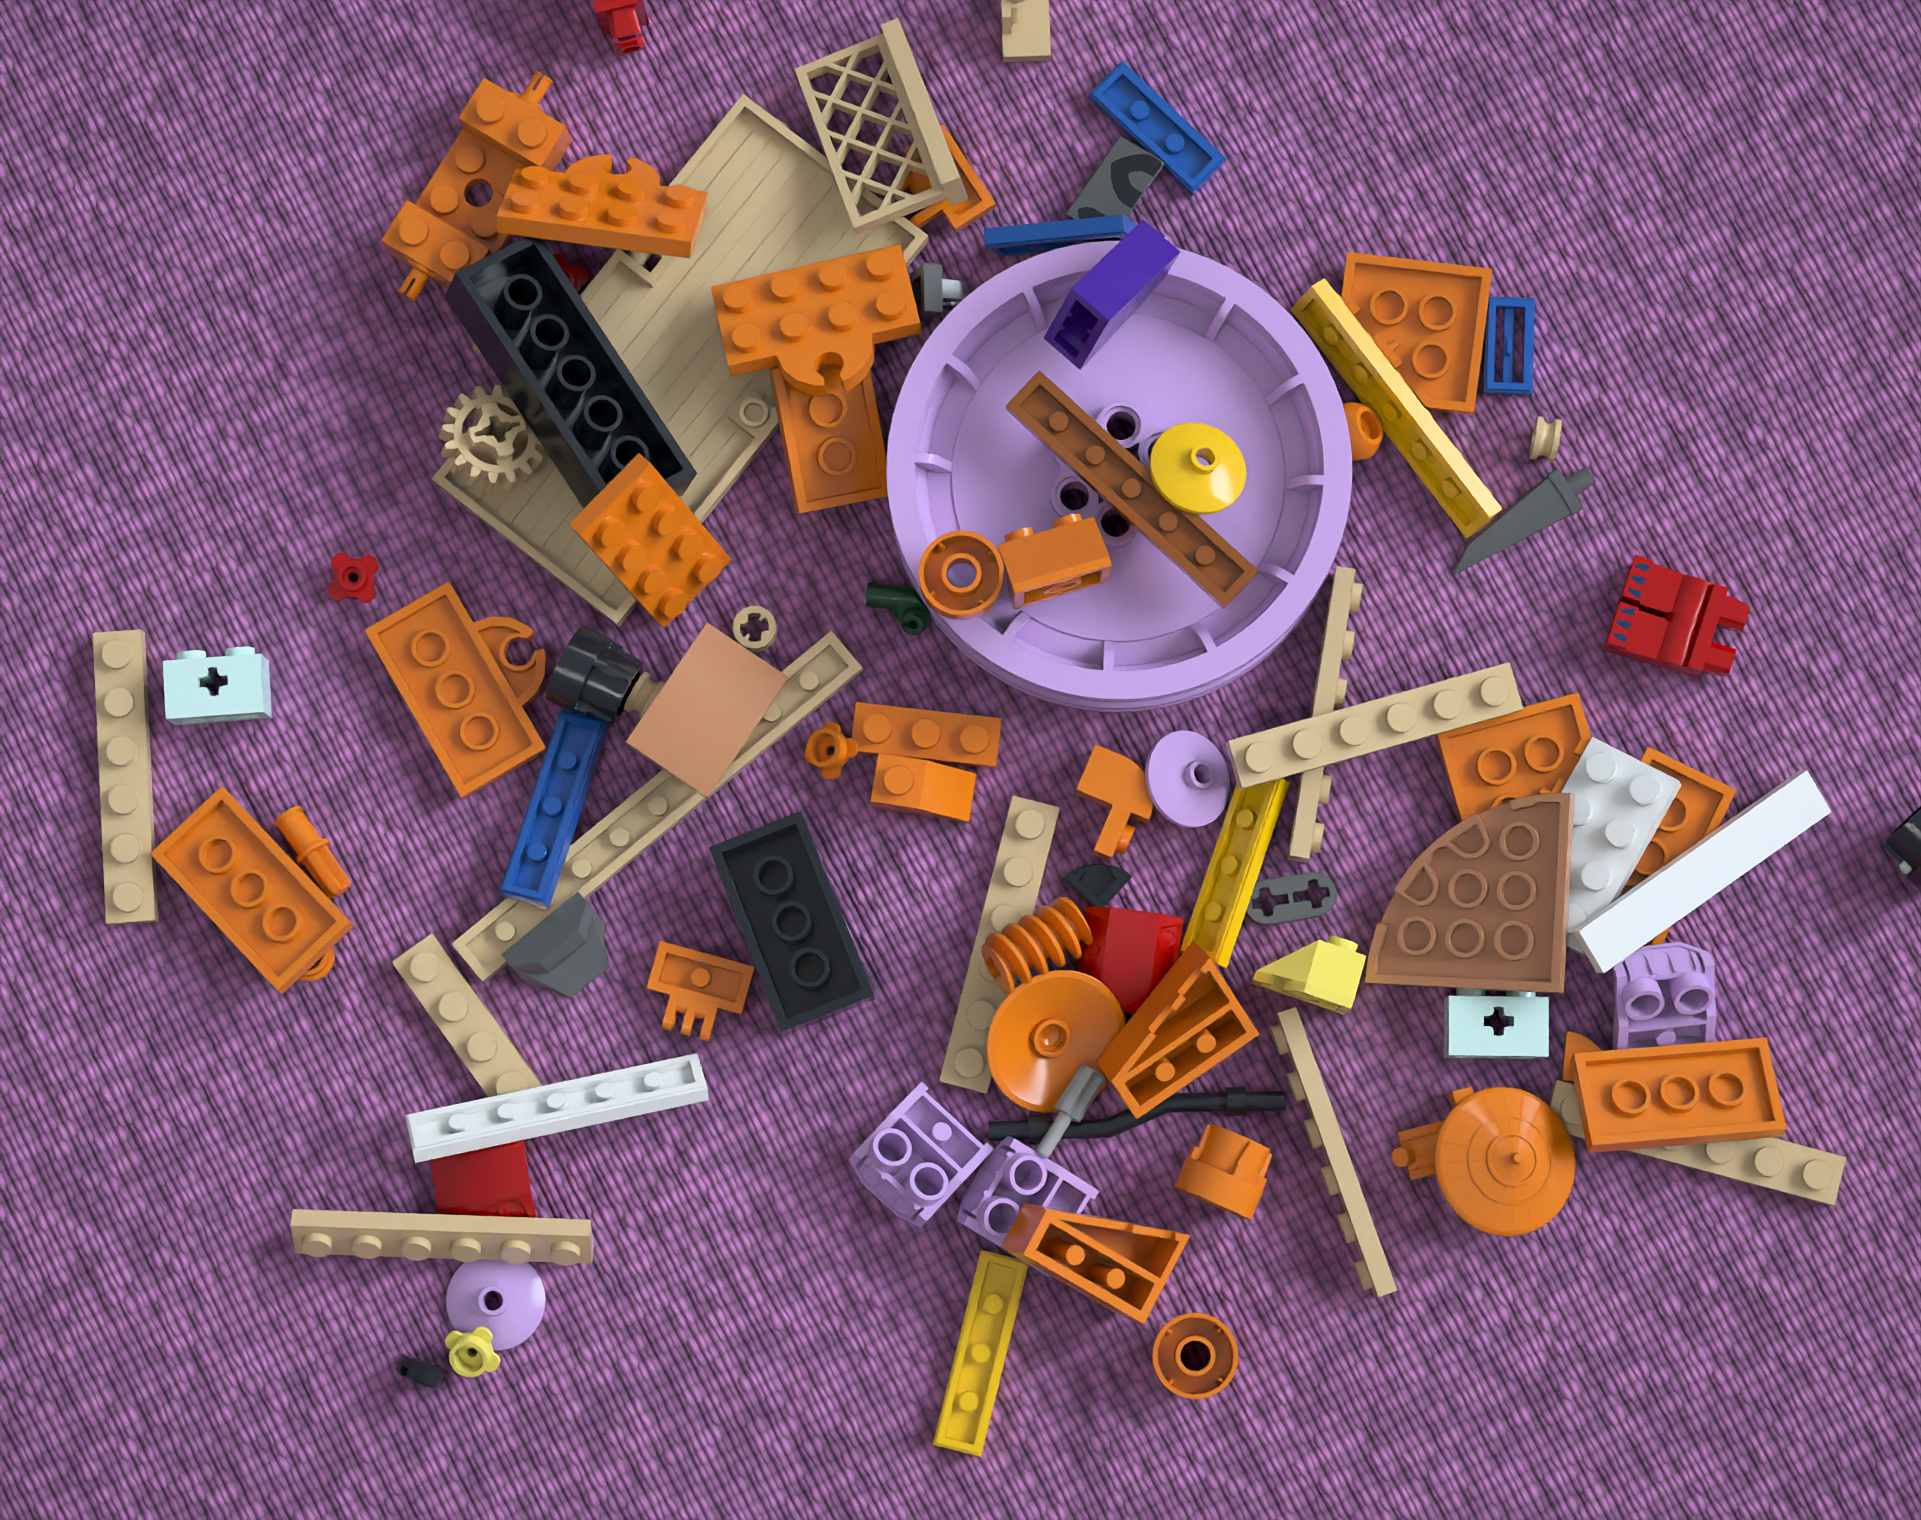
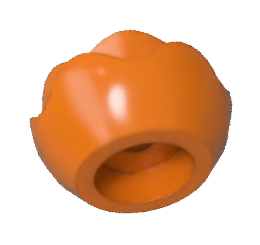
(1364, 430)

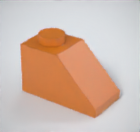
(922, 788)

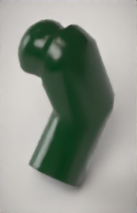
(904, 604)

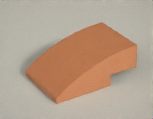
(706, 710)

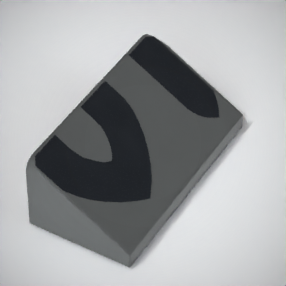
(1116, 182)

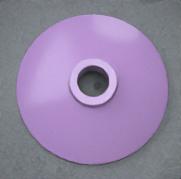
(1173, 783)
(521, 1306)

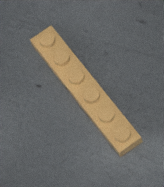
(1328, 693)
(1374, 726)
(125, 777)
(1009, 897)
(1758, 1162)
(1339, 1173)
(442, 1236)

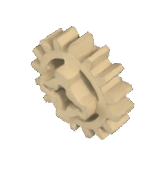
(482, 454)

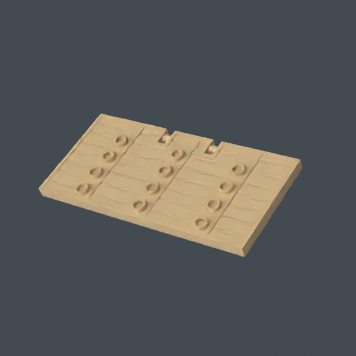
(765, 213)

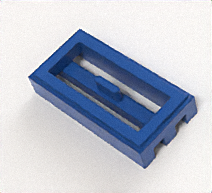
(1506, 387)

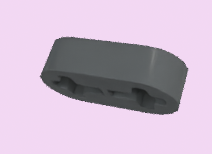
(1292, 910)

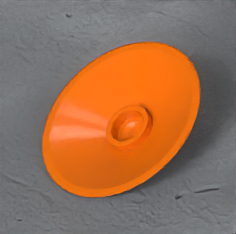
(1048, 1033)
(1504, 1161)

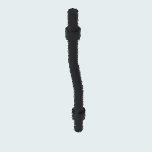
(1233, 1102)

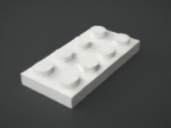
(1613, 821)

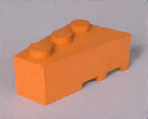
(1176, 1034)
(1100, 1257)

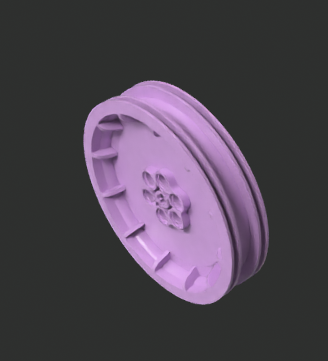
(1192, 352)

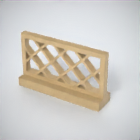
(921, 120)

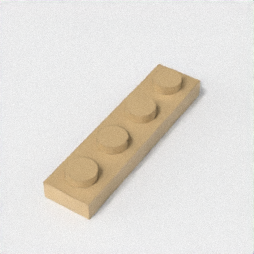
(464, 1019)

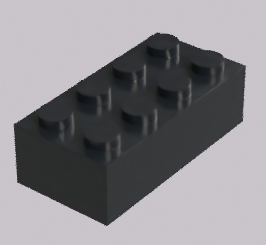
(792, 923)

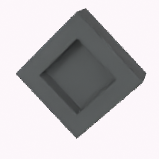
(933, 292)

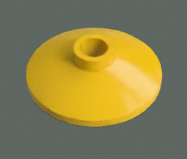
(1189, 483)

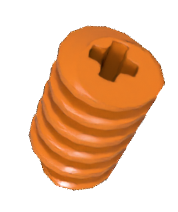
(1034, 941)

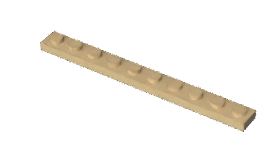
(656, 810)

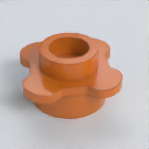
(819, 745)

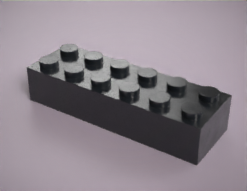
(562, 370)

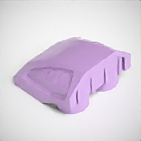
(1664, 997)
(917, 1157)
(1014, 1177)

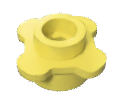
(463, 1360)

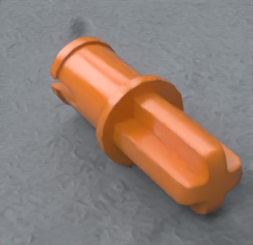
(313, 852)

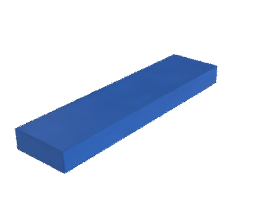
(554, 809)

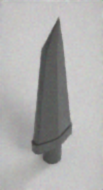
(1541, 507)

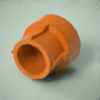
(958, 548)
(1225, 1171)
(1221, 1362)

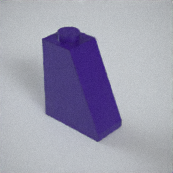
(1110, 293)

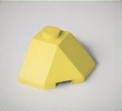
(1317, 974)

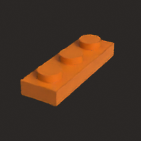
(927, 734)

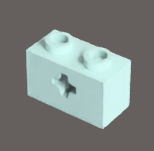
(242, 699)
(1523, 1038)

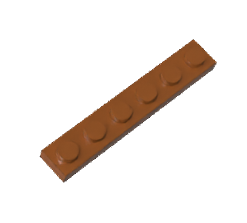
(1130, 489)

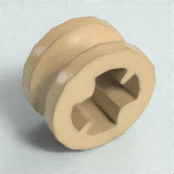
(1545, 439)
(742, 621)
(643, 694)

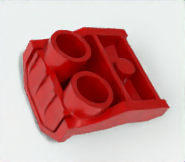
(1129, 951)
(485, 1182)

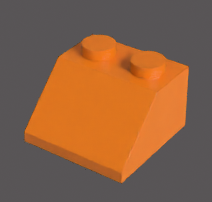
(1054, 560)

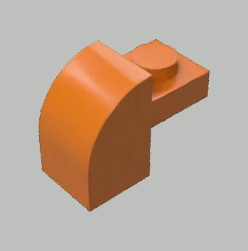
(1119, 786)

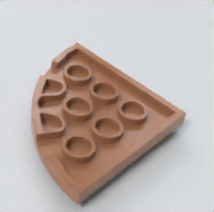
(1484, 904)

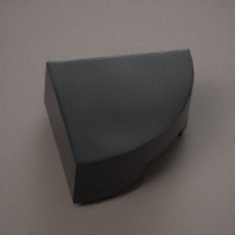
(1097, 883)
(421, 1371)

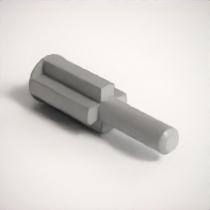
(1071, 1106)

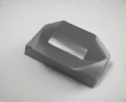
(562, 950)

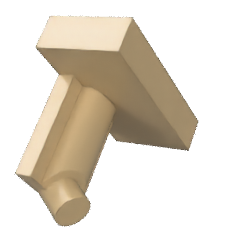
(1025, 30)

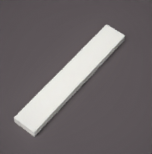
(1701, 871)
(556, 1107)

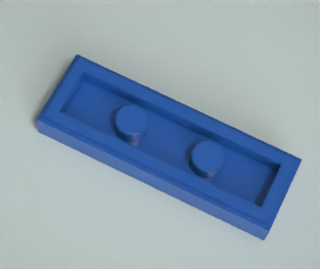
(1157, 128)
(1049, 236)

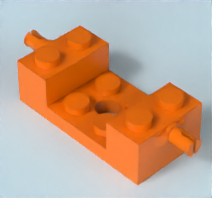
(497, 135)

